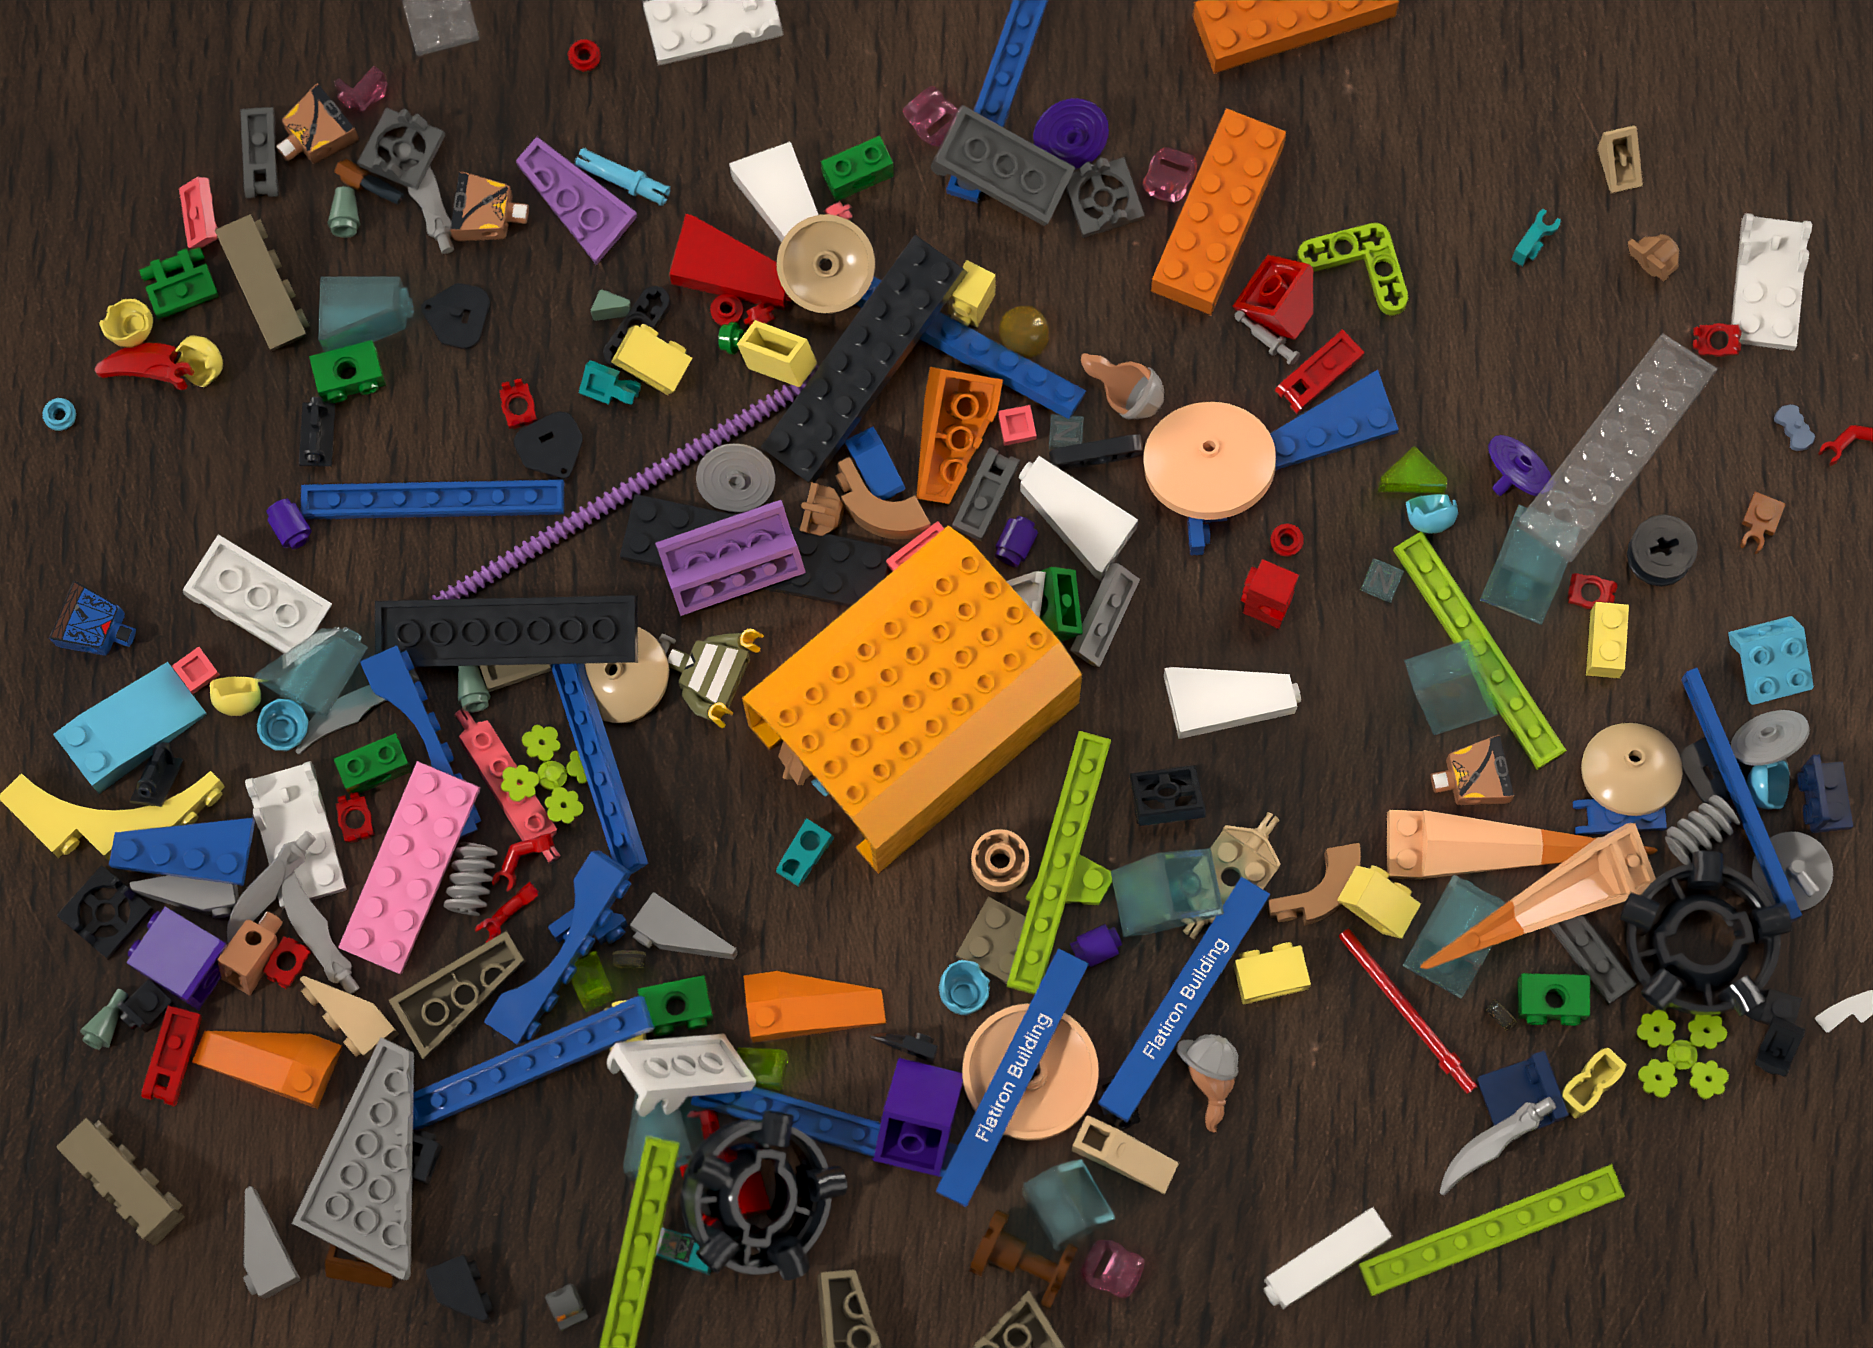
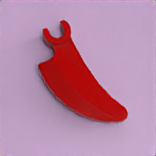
(148, 361)

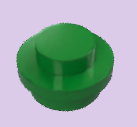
(729, 337)

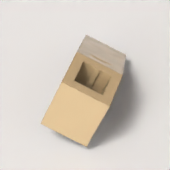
(355, 1016)
(1124, 1154)

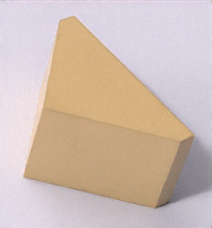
(1621, 158)

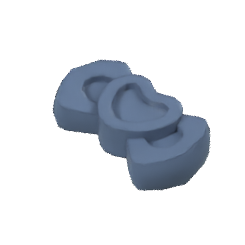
(1795, 427)

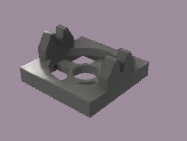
(1118, 169)
(410, 177)

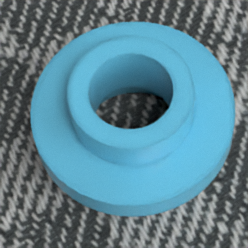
(55, 406)

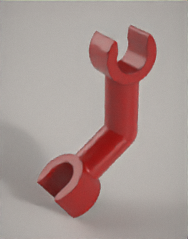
(1841, 442)
(536, 844)
(522, 897)

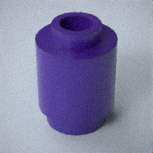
(288, 524)
(1015, 541)
(1097, 945)

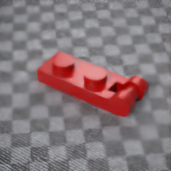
(1320, 371)
(171, 1054)

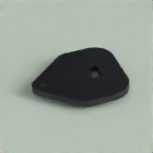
(448, 311)
(554, 453)
(1697, 757)

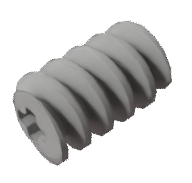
(1700, 828)
(469, 878)

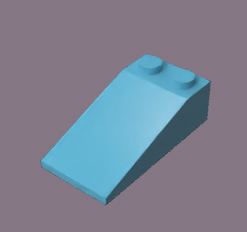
(128, 725)

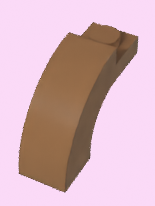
(883, 518)
(1323, 899)

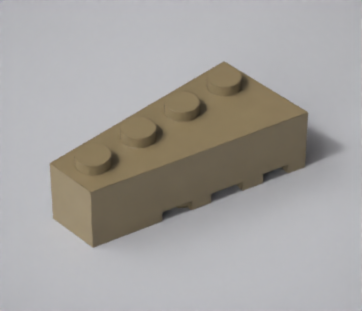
(261, 283)
(451, 995)
(122, 1181)
(845, 1312)
(1022, 1328)

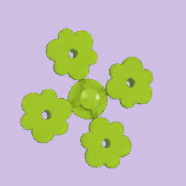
(550, 775)
(1682, 1054)

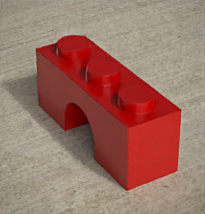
(1268, 592)

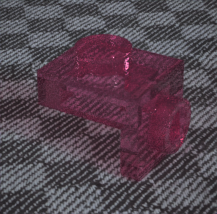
(368, 90)

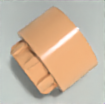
(1004, 843)

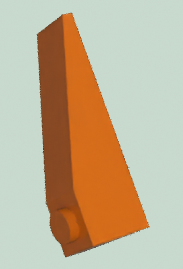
(800, 1005)

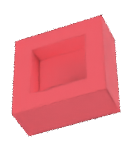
(1017, 425)
(195, 670)

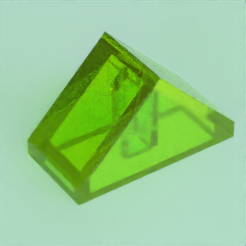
(1413, 475)
(592, 982)
(766, 1066)

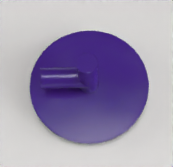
(1072, 131)
(1518, 465)

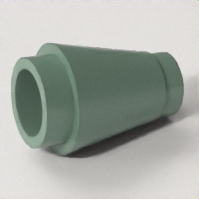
(344, 213)
(472, 689)

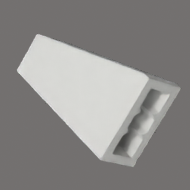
(775, 188)
(1080, 516)
(1226, 699)
(1327, 1259)

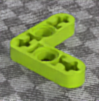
(1370, 253)

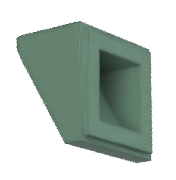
(609, 306)

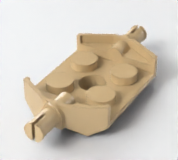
(1247, 853)

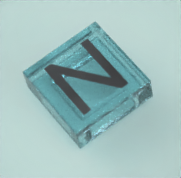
(1065, 431)
(1382, 580)

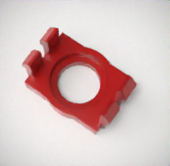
(1705, 333)
(518, 391)
(1577, 581)
(346, 806)
(286, 978)
(708, 1119)

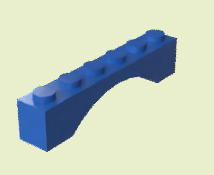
(392, 681)
(595, 889)

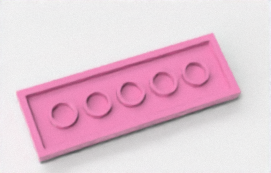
(409, 867)

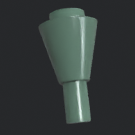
(101, 1027)

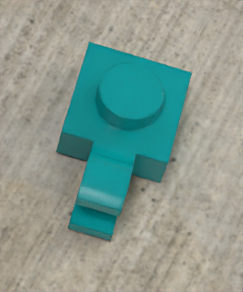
(1530, 244)
(603, 384)

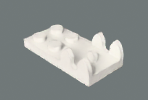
(706, 26)
(1770, 281)
(255, 596)
(284, 809)
(679, 1069)

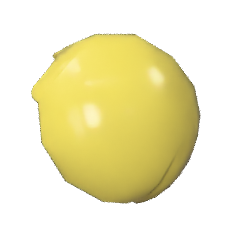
(127, 323)
(202, 357)
(235, 695)

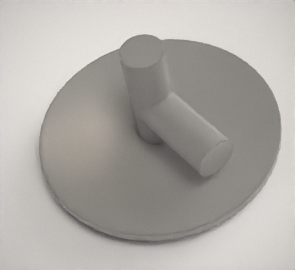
(735, 477)
(1770, 737)
(1804, 865)

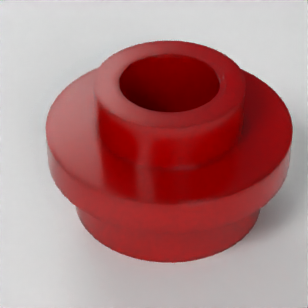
(580, 47)
(759, 313)
(723, 318)
(1290, 531)

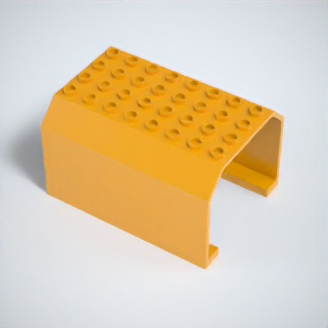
(918, 694)

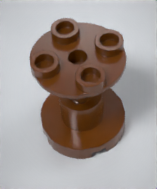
(1011, 1252)

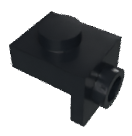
(1779, 1047)

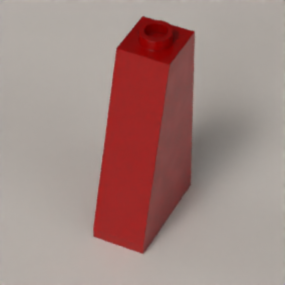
(723, 265)

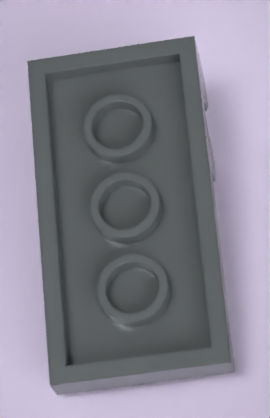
(1002, 165)

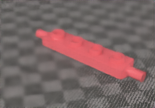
(490, 760)

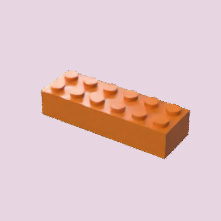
(1254, 29)
(1218, 211)

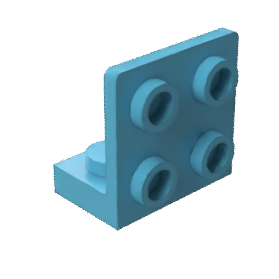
(1773, 659)

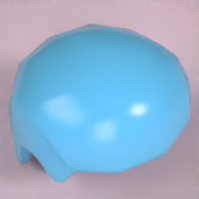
(1432, 513)
(282, 725)
(1769, 785)
(964, 987)

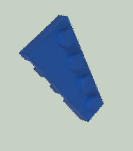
(1340, 422)
(191, 851)

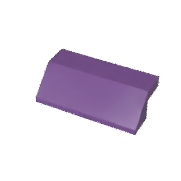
(730, 557)

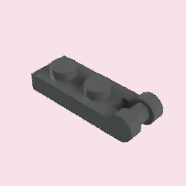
(259, 151)
(985, 495)

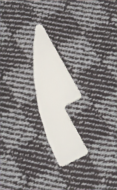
(1859, 1005)

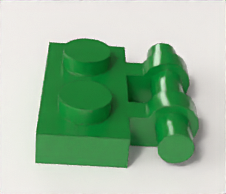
(181, 290)

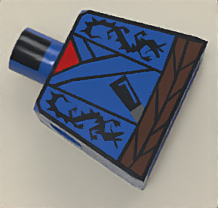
(90, 623)

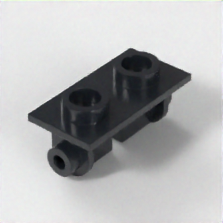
(317, 433)
(157, 777)

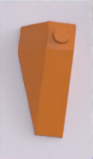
(954, 420)
(281, 1063)

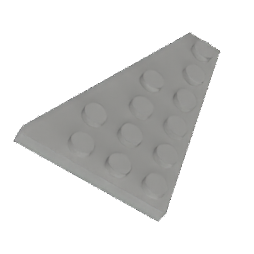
(365, 1177)

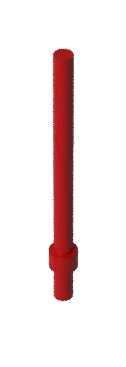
(1449, 1062)

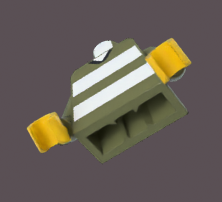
(714, 672)

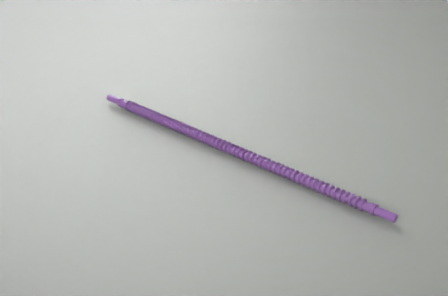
(625, 491)

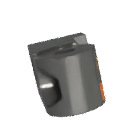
(567, 1307)

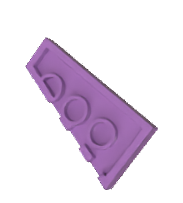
(581, 203)

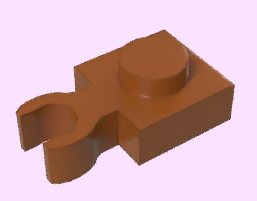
(1761, 517)

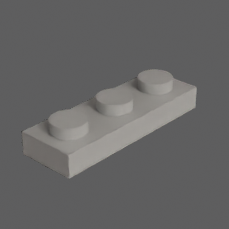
(1105, 614)

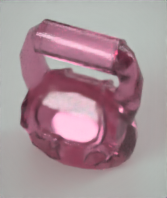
(926, 110)
(1167, 182)
(1120, 1273)

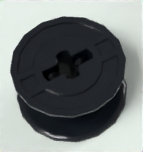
(1665, 532)

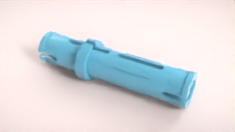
(635, 182)

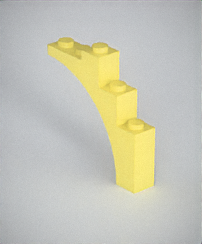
(63, 823)

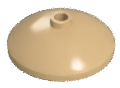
(831, 239)
(635, 686)
(1628, 785)

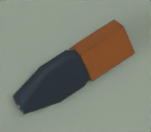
(359, 177)

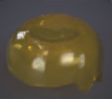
(1024, 331)

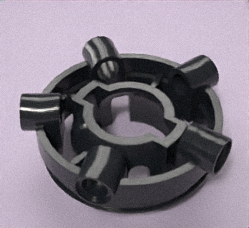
(1764, 922)
(714, 1188)

